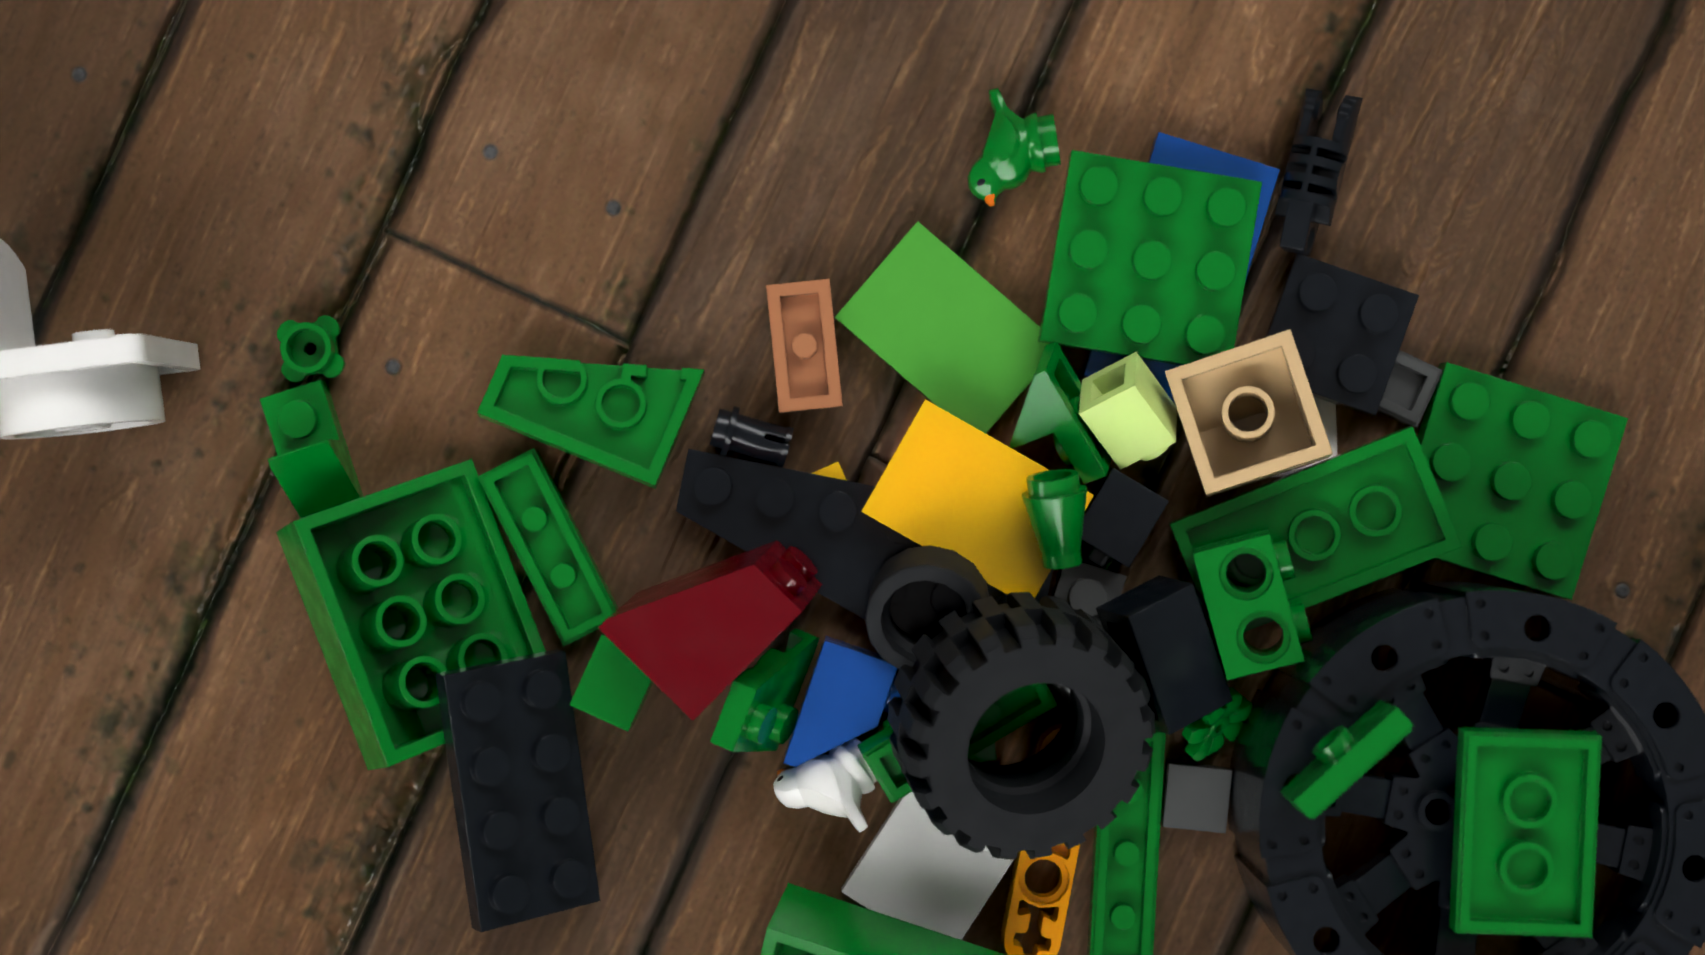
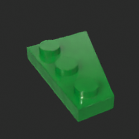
(598, 412)

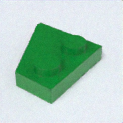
(762, 699)

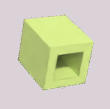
(1128, 411)

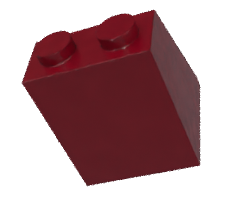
(712, 622)

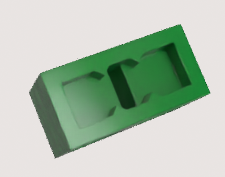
(1235, 606)

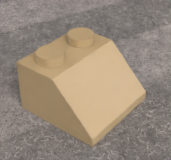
(1248, 413)

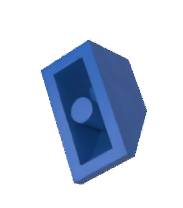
(842, 699)

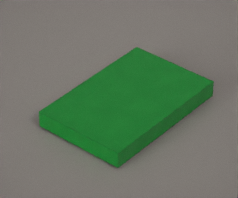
(1525, 832)

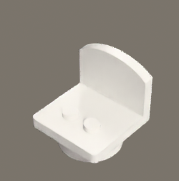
(79, 385)

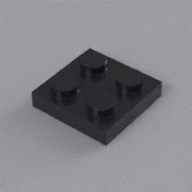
(1343, 330)

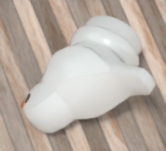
(829, 783)

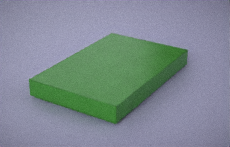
(945, 330)

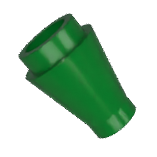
(1056, 512)

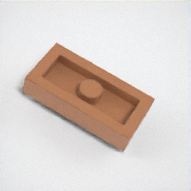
(804, 345)

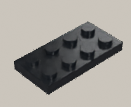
(517, 789)

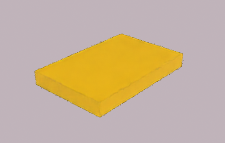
(962, 495)

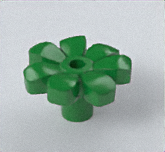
(1208, 732)

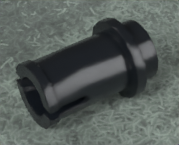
(751, 437)

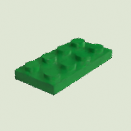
(1340, 519)

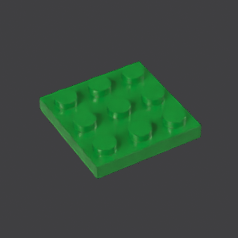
(1148, 259)
(1518, 476)

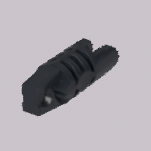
(1314, 172)

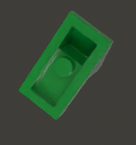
(1054, 408)
(310, 449)

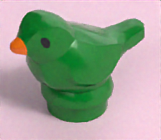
(1012, 151)

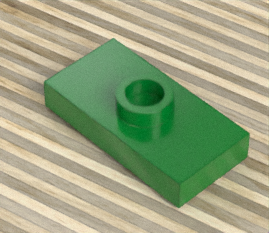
(1345, 757)

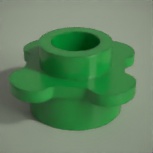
(295, 338)

